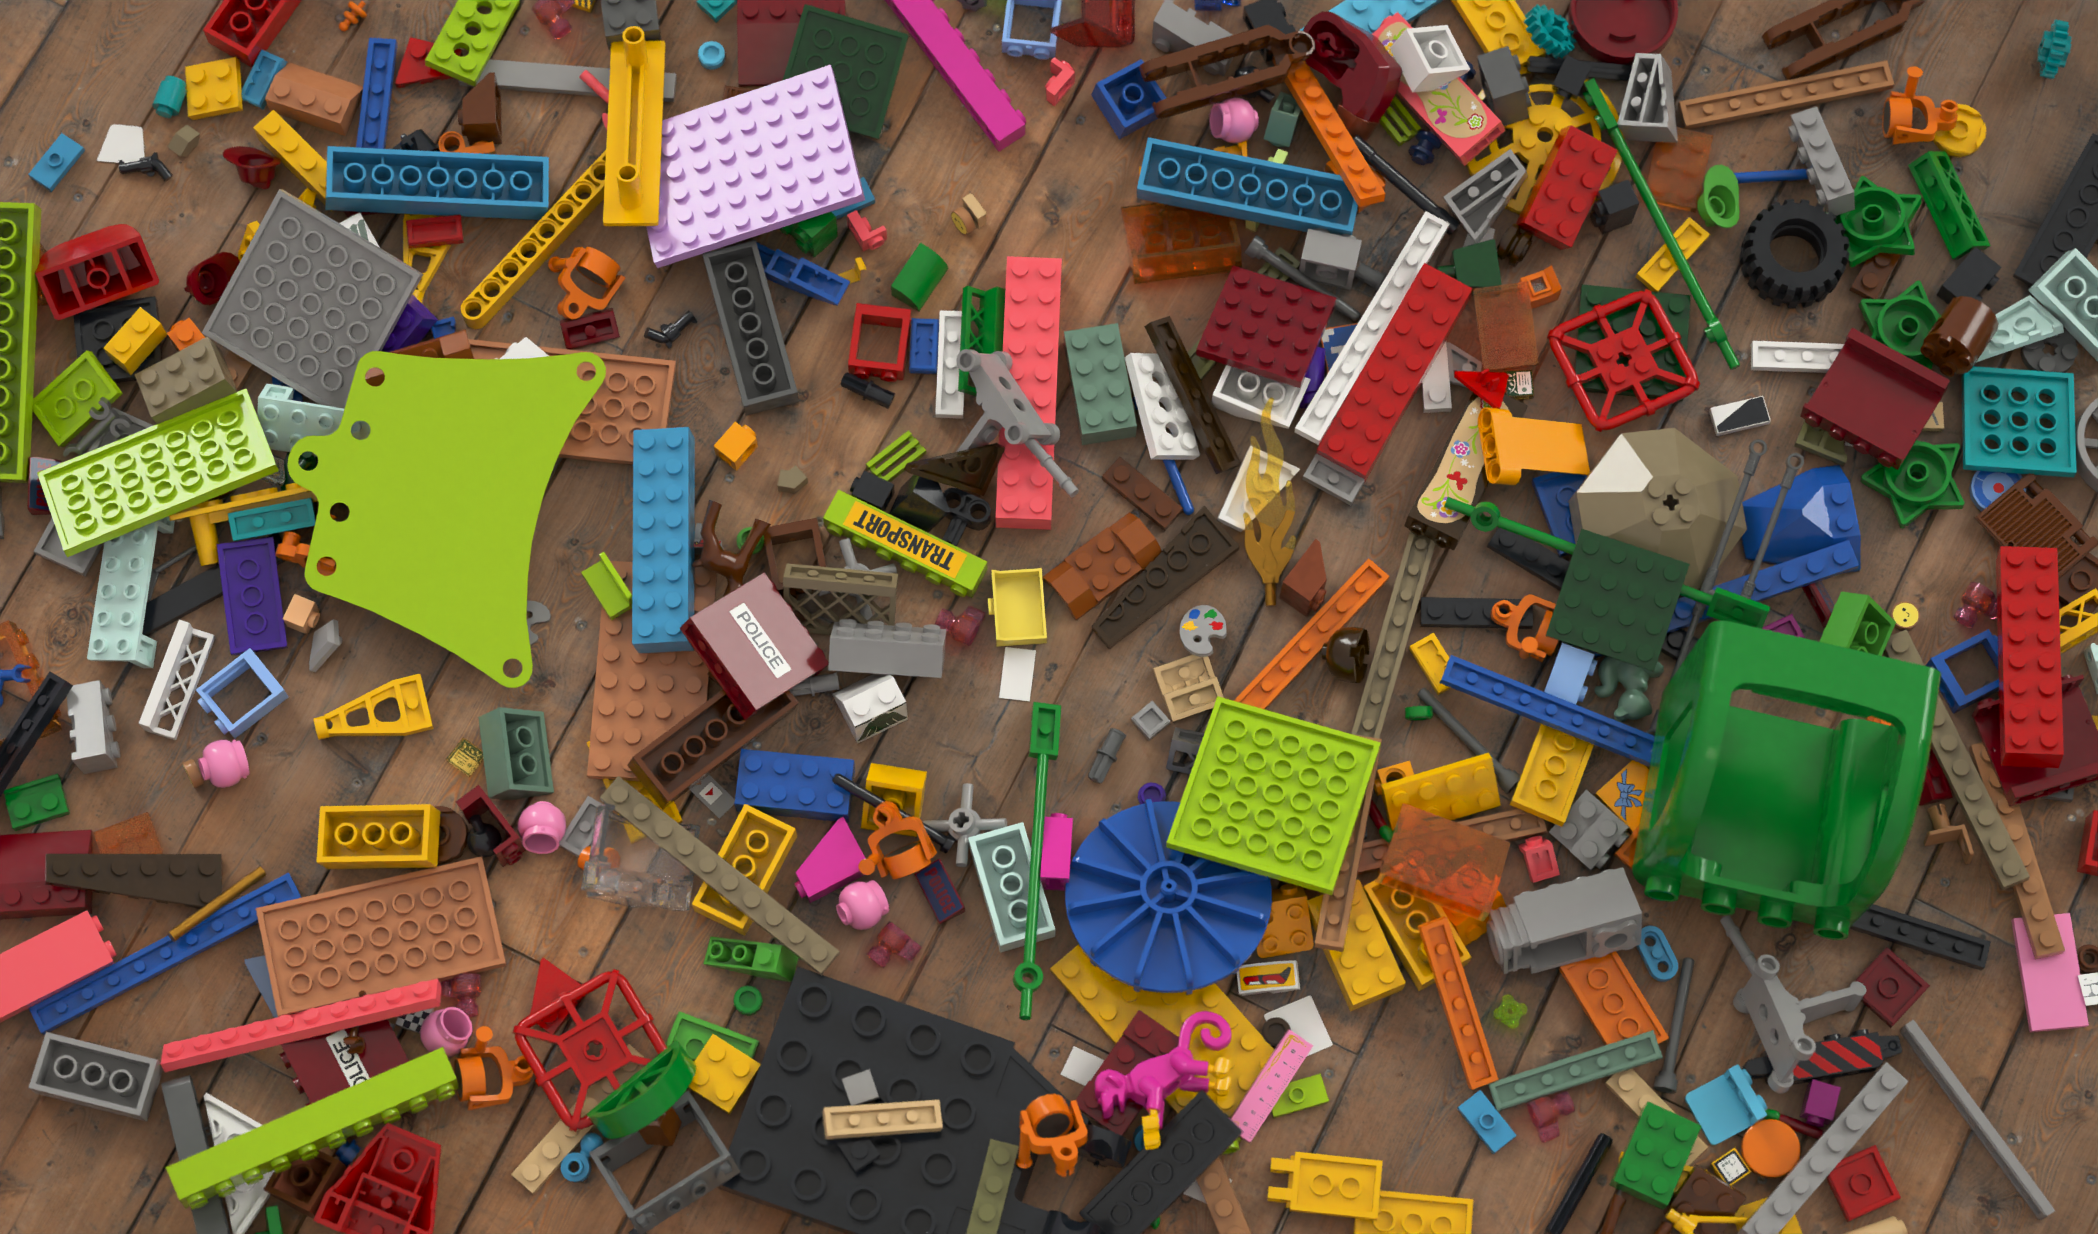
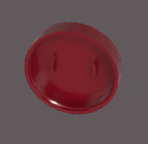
(1621, 28)

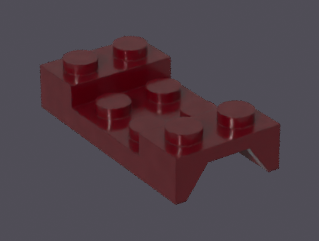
(1139, 1042)

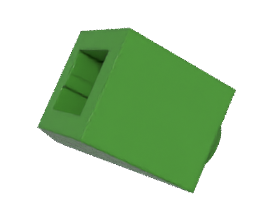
(752, 958)

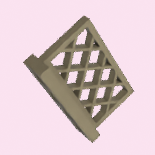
(836, 581)

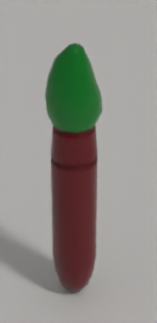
(1378, 820)
(1795, 1124)

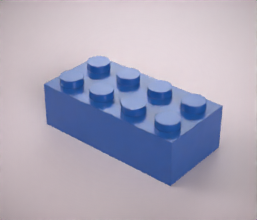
(793, 785)

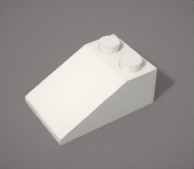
(1247, 394)

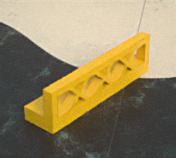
(2082, 630)

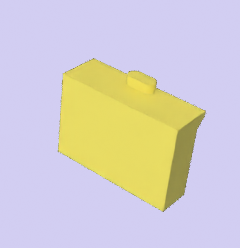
(1018, 607)

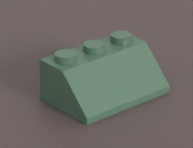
(515, 754)

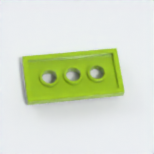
(479, 46)

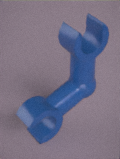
(12, 674)

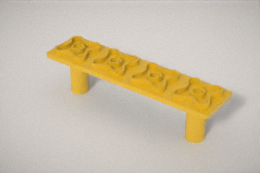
(634, 131)
(206, 514)

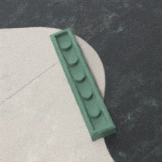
(1575, 1070)

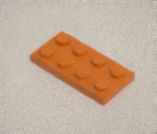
(1611, 999)

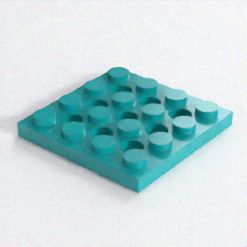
(2006, 458)

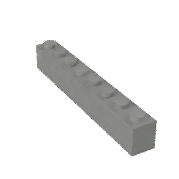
(1826, 1152)

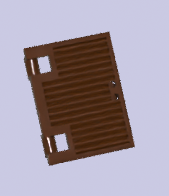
(2036, 523)

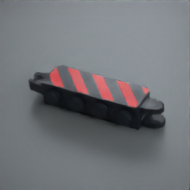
(1835, 1057)

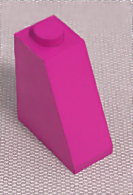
(1056, 852)
(830, 863)

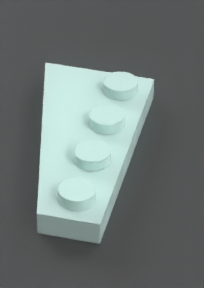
(2021, 325)

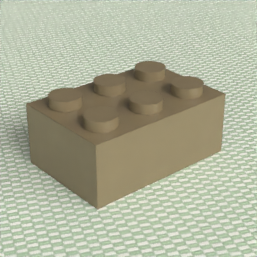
(185, 381)

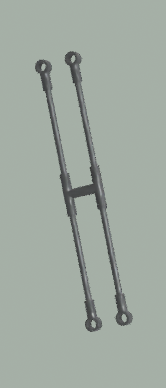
(1712, 572)

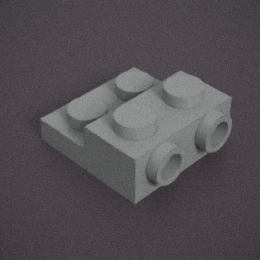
(1591, 831)

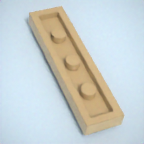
(1636, 1093)
(882, 1119)

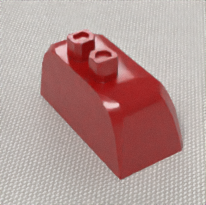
(95, 270)

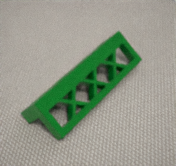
(1947, 205)
(989, 323)

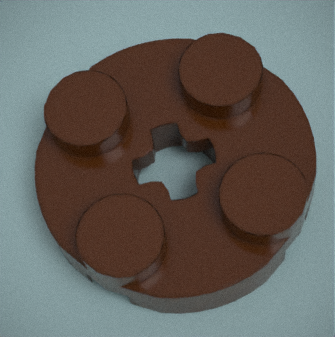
(456, 835)

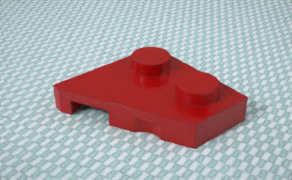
(413, 64)
(549, 984)

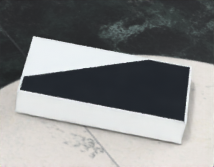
(1739, 416)

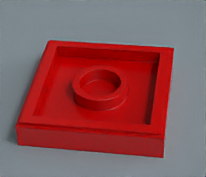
(1862, 1184)

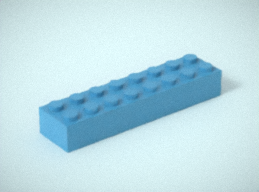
(436, 183)
(1245, 188)
(663, 538)

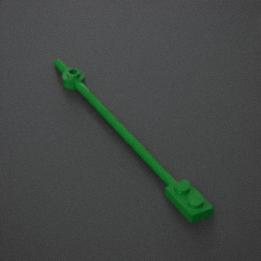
(1606, 120)
(1722, 605)
(1044, 747)

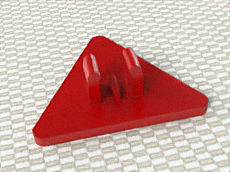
(1485, 384)

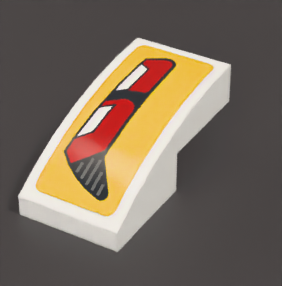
(1268, 977)

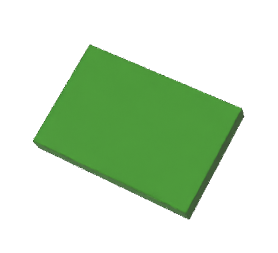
(695, 1033)

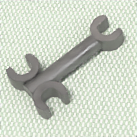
(107, 418)

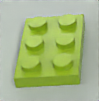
(68, 399)

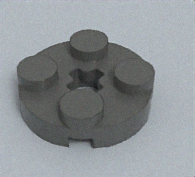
(2064, 357)

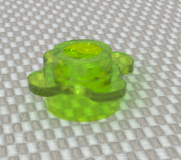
(1502, 1014)

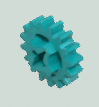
(1549, 31)
(2054, 49)

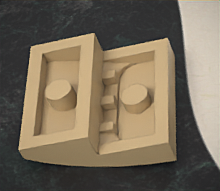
(1187, 686)

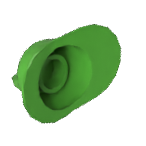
(1720, 198)

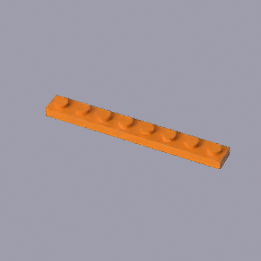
(1333, 135)
(1313, 635)

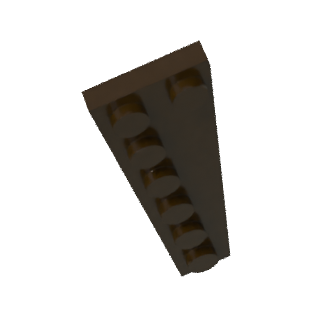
(1181, 564)
(165, 878)

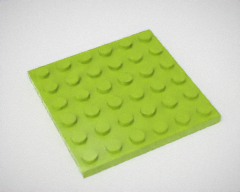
(1274, 795)

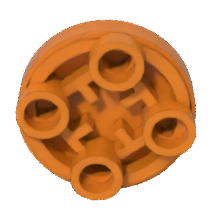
(1770, 1148)

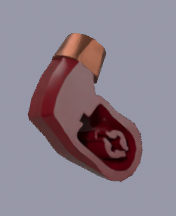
(1358, 66)

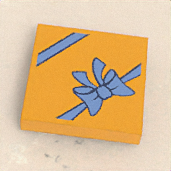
(1626, 793)

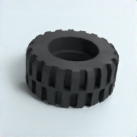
(1800, 221)

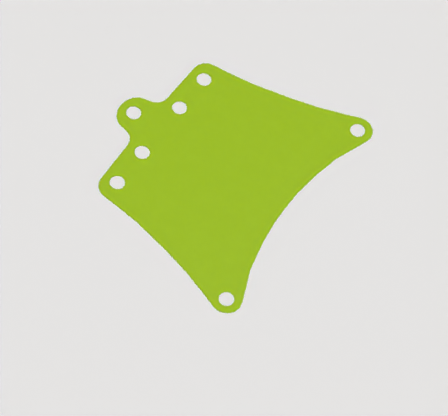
(444, 494)

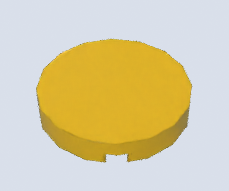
(1966, 135)

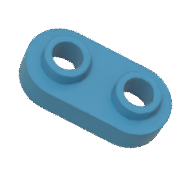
(1656, 954)

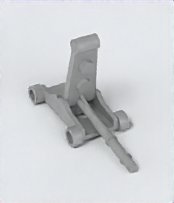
(1008, 408)
(1779, 1014)

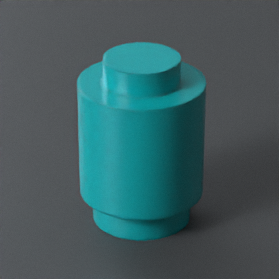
(169, 97)

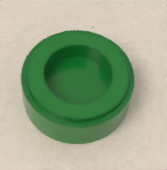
(1419, 713)
(748, 1000)

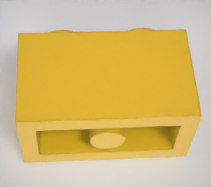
(135, 341)

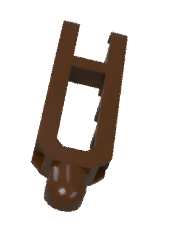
(1285, 49)
(1832, 52)

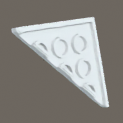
(247, 1199)

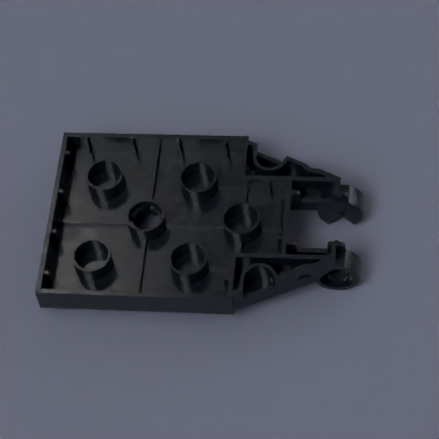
(913, 1055)

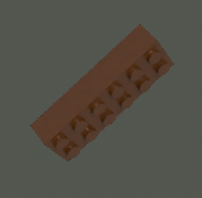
(702, 745)

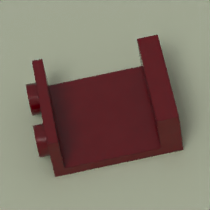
(478, 803)

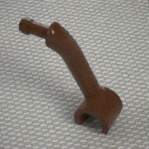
(356, 1043)

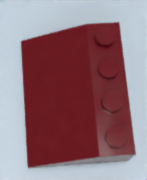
(767, 36)
(23, 875)

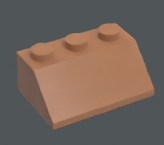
(314, 98)

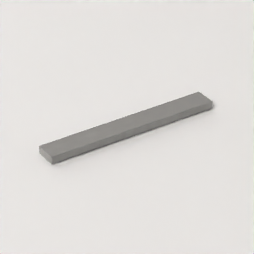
(555, 78)
(1976, 1120)

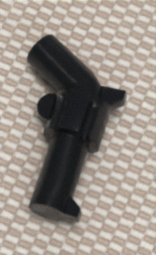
(146, 165)
(670, 332)

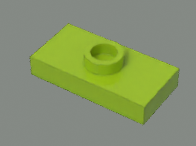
(1301, 1096)

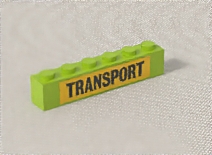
(905, 544)

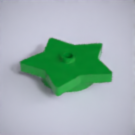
(1878, 222)
(1906, 312)
(1914, 496)

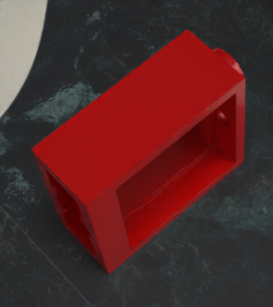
(883, 317)

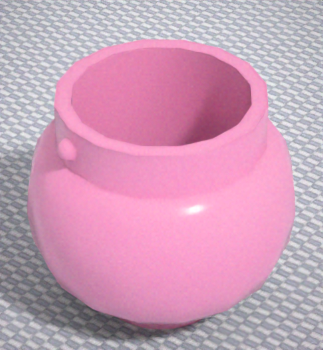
(1233, 120)
(224, 763)
(541, 827)
(862, 905)
(446, 1029)

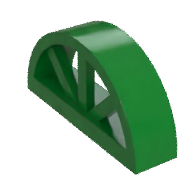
(645, 1094)

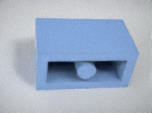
(1570, 672)

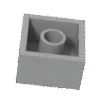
(1330, 258)

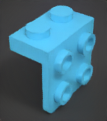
(1726, 1105)

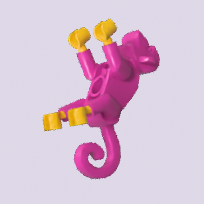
(1162, 1075)

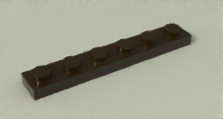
(1192, 395)

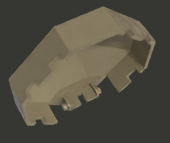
(1632, 481)

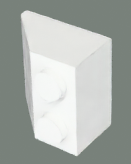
(1429, 57)

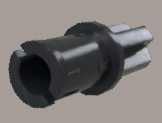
(868, 390)

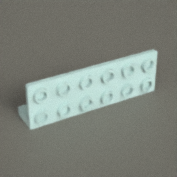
(290, 420)
(123, 597)

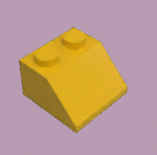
(897, 785)

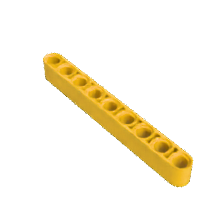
(535, 242)

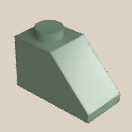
(1283, 121)

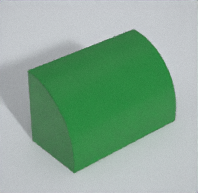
(919, 277)

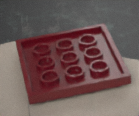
(1266, 326)

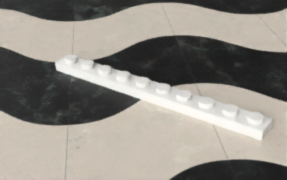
(1370, 328)

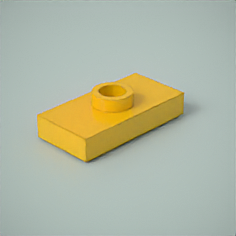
(1432, 660)

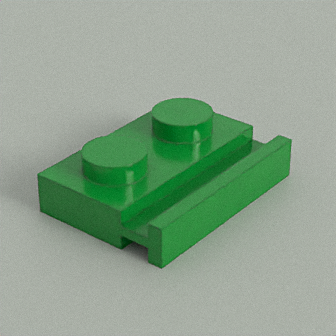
(36, 802)

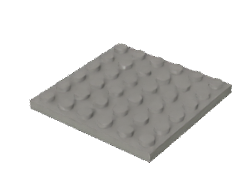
(310, 300)

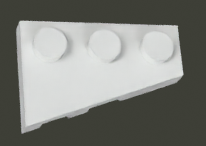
(1237, 500)

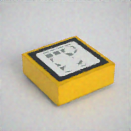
(1730, 1167)

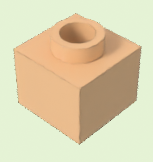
(301, 614)

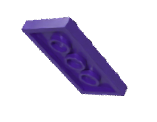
(252, 595)

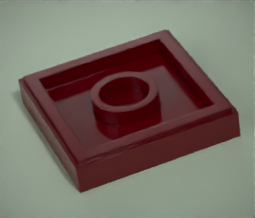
(1890, 987)

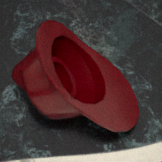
(253, 165)
(210, 277)

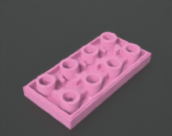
(2051, 983)

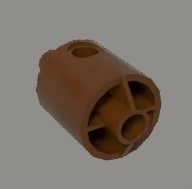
(1960, 335)

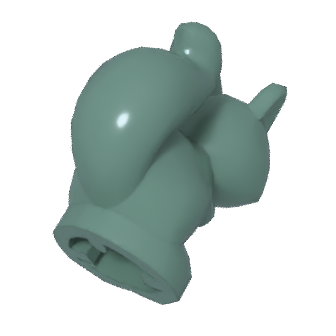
(1632, 702)

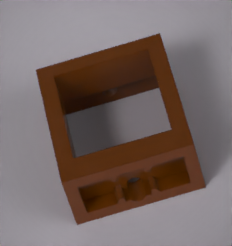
(788, 533)

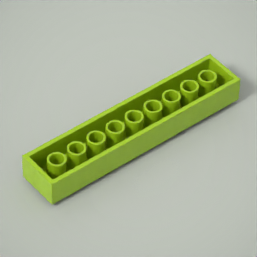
(18, 318)
(313, 1128)

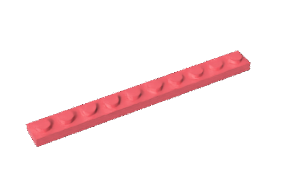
(301, 1025)

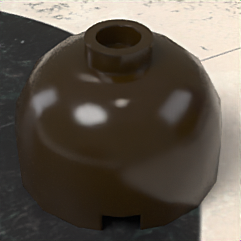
(1346, 654)

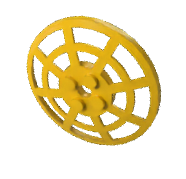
(1535, 152)

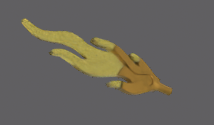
(1269, 510)

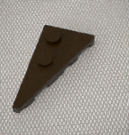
(963, 469)

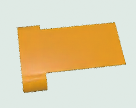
(1529, 444)

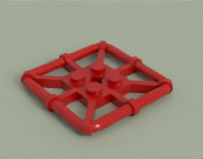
(1618, 377)
(576, 1043)

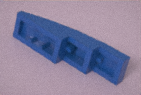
(802, 276)

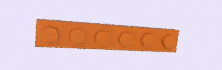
(1458, 1002)

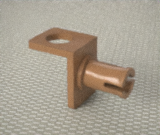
(1944, 832)

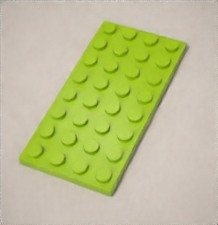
(157, 472)

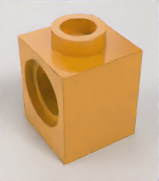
(736, 445)
(1398, 771)

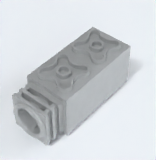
(1566, 923)

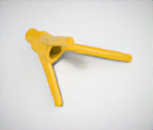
(1686, 1224)

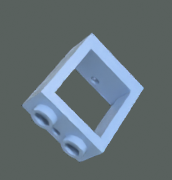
(1018, 47)
(229, 674)

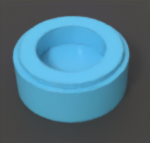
(711, 55)

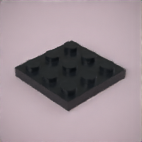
(100, 324)

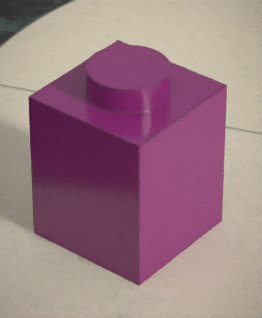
(1819, 1103)

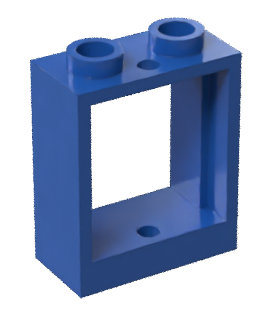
(1948, 684)

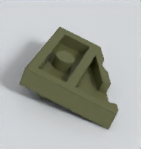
(1821, 444)

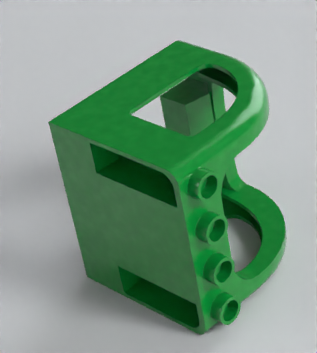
(1778, 807)

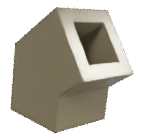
(184, 141)
(791, 480)

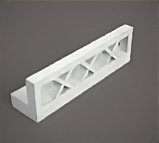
(167, 676)

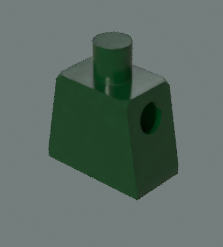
(1475, 265)

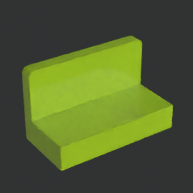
(608, 587)

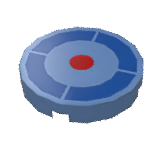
(1988, 486)

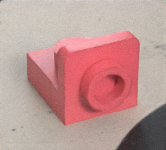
(1061, 83)
(863, 232)
(1539, 858)

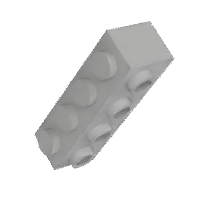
(1822, 161)

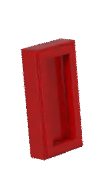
(434, 231)

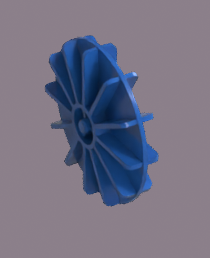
(1158, 912)

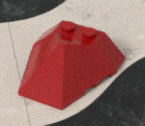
(386, 1187)

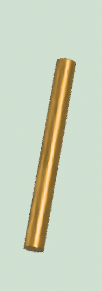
(216, 904)

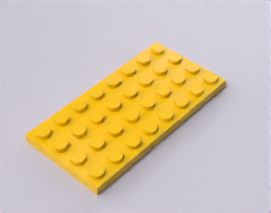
(1116, 1004)

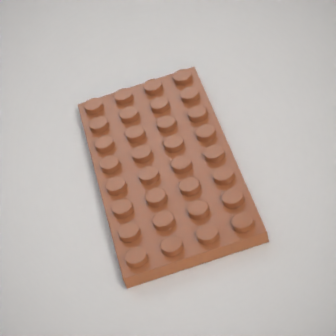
(629, 399)
(641, 692)
(380, 936)

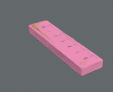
(1270, 1084)

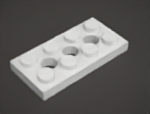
(1154, 419)

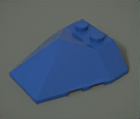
(1813, 517)

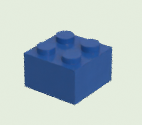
(1127, 99)

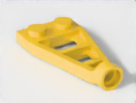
(436, 254)
(412, 705)

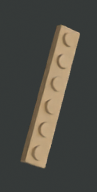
(560, 1141)

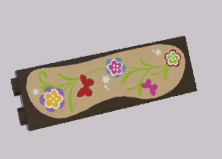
(1456, 475)

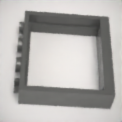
(681, 1194)

